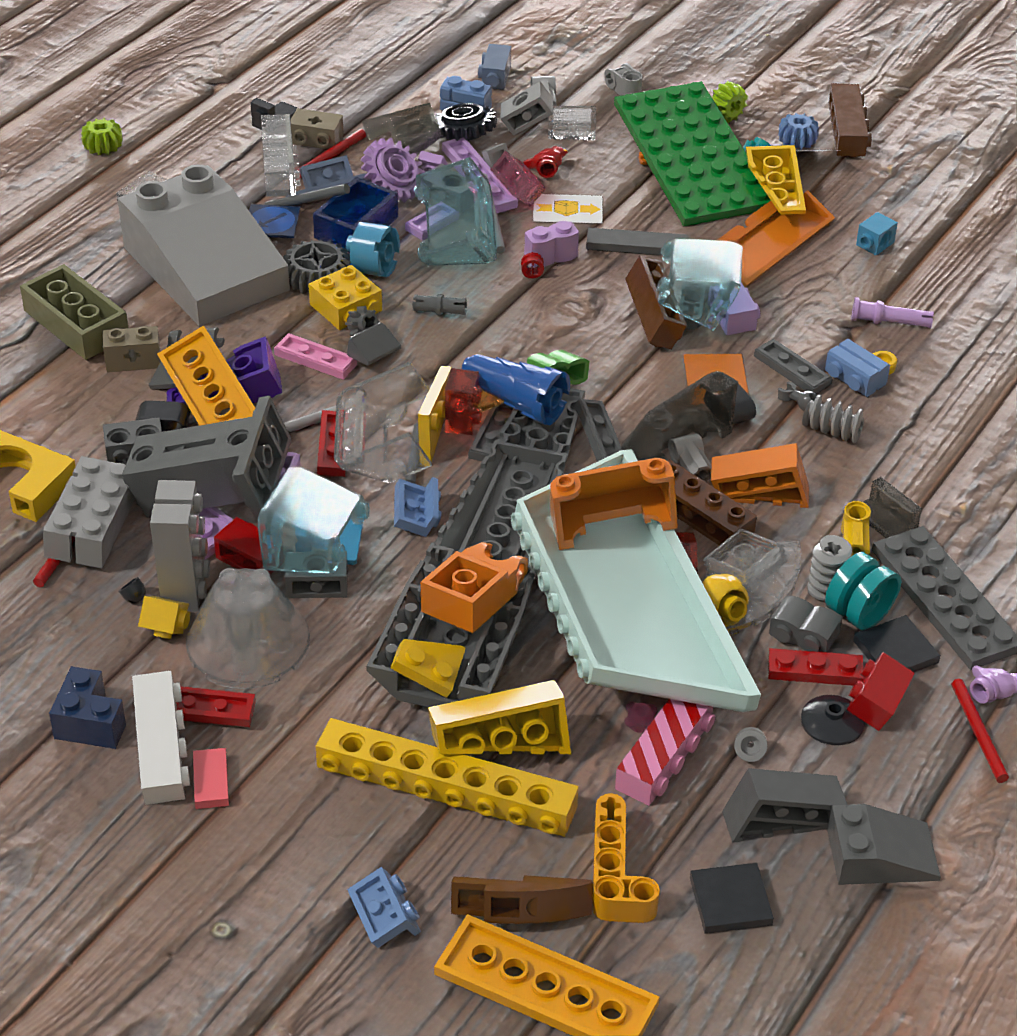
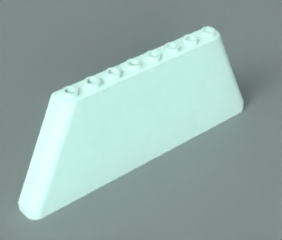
(634, 607)

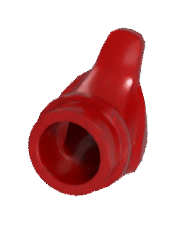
(547, 161)

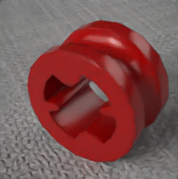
(532, 272)

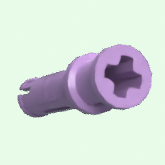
(879, 312)

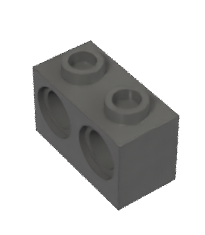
(121, 437)

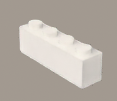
(158, 737)

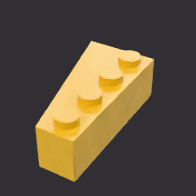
(504, 721)

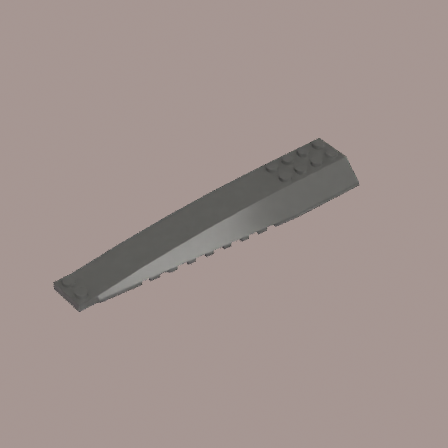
(518, 464)

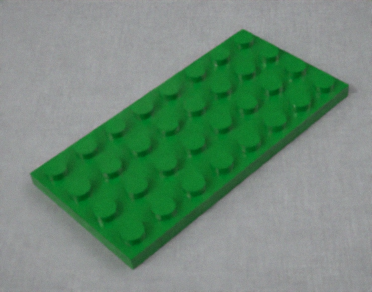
(692, 152)

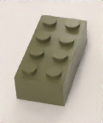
(72, 309)

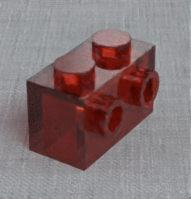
(462, 401)

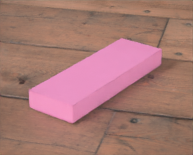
(315, 356)

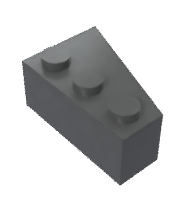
(781, 801)

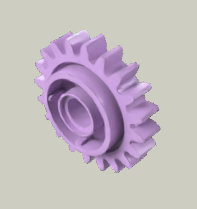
(392, 167)

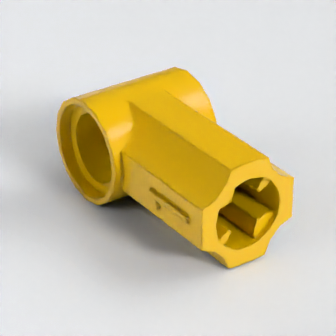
(856, 526)

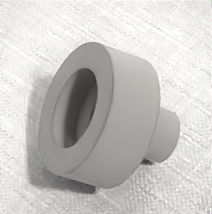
(750, 751)

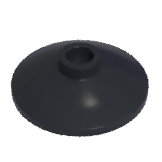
(830, 722)

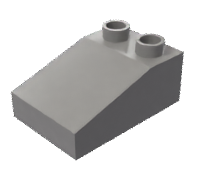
(201, 244)

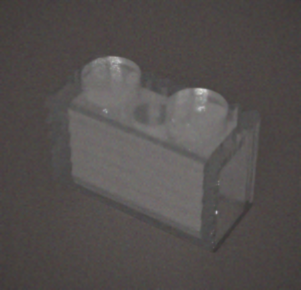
(572, 123)

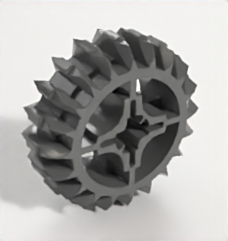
(312, 261)

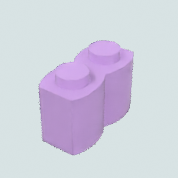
(553, 243)

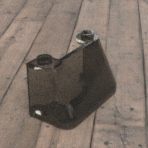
(699, 408)

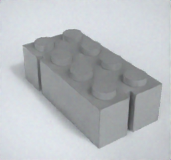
(91, 511)
(179, 542)

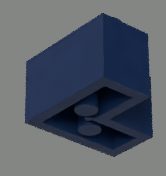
(85, 713)

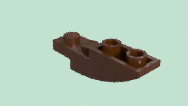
(522, 902)

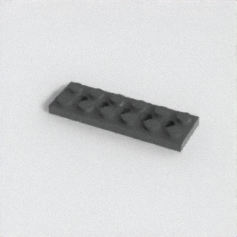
(941, 609)

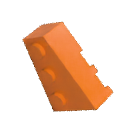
(762, 475)

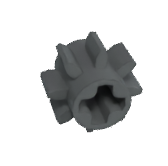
(361, 320)

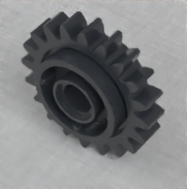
(466, 121)

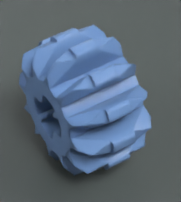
(798, 131)

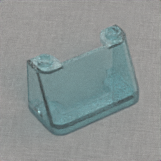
(457, 215)
(701, 278)
(305, 521)

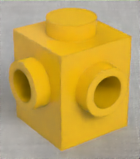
(164, 616)

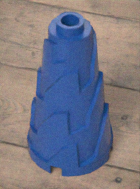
(523, 386)

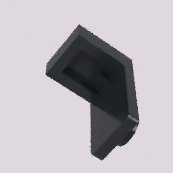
(261, 107)

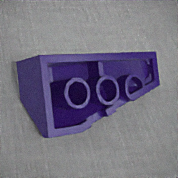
(253, 368)

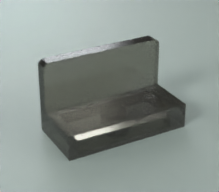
(891, 509)

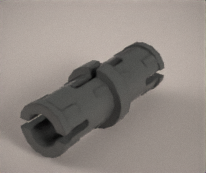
(439, 304)

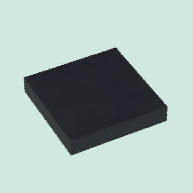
(900, 641)
(731, 898)

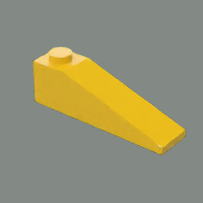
(779, 176)

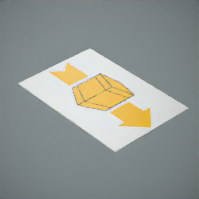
(568, 208)

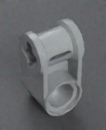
(623, 79)

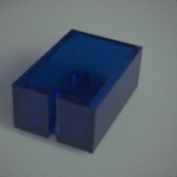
(363, 203)

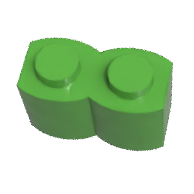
(572, 364)

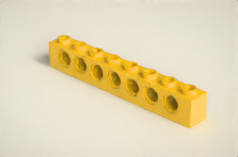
(447, 778)

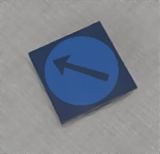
(276, 220)

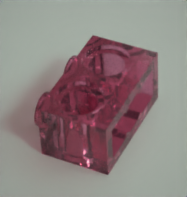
(518, 179)

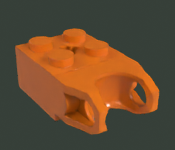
(471, 586)

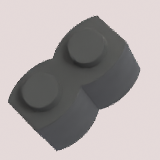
(805, 625)

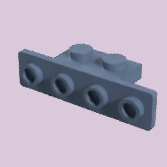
(327, 174)

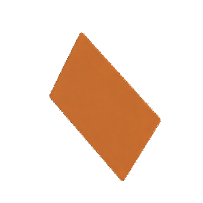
(702, 364)

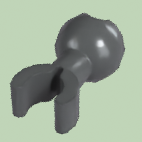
(791, 393)

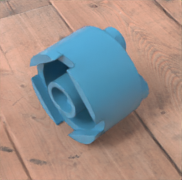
(373, 249)

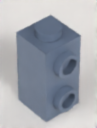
(495, 66)

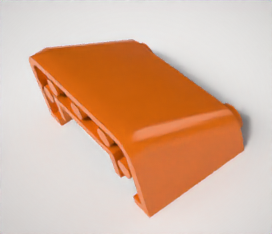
(610, 494)

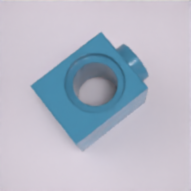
(876, 233)

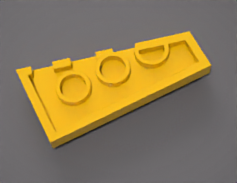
(433, 413)

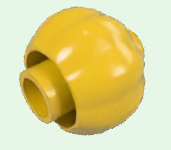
(727, 596)

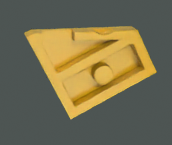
(429, 664)

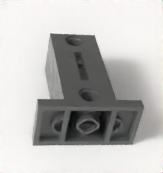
(227, 460)

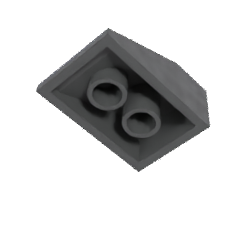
(880, 846)

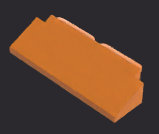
(775, 236)

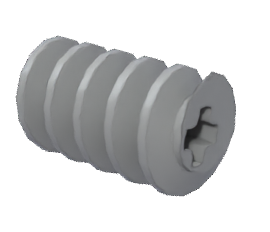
(833, 419)
(826, 560)

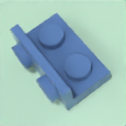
(383, 907)

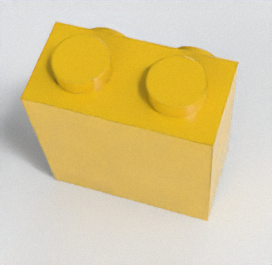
(343, 292)

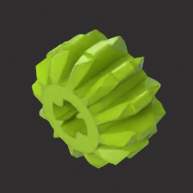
(730, 100)
(101, 136)

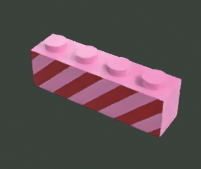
(662, 749)

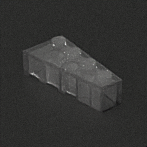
(279, 156)

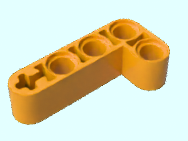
(614, 894)

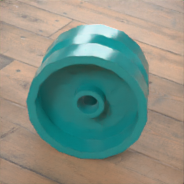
(863, 591)

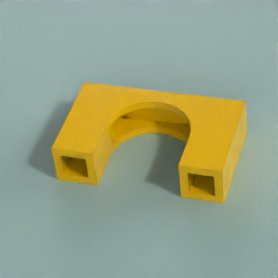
(44, 481)

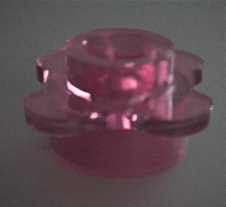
(639, 716)

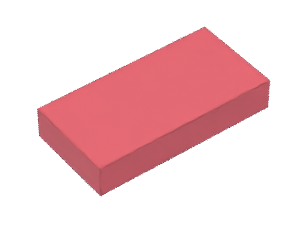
(210, 778)

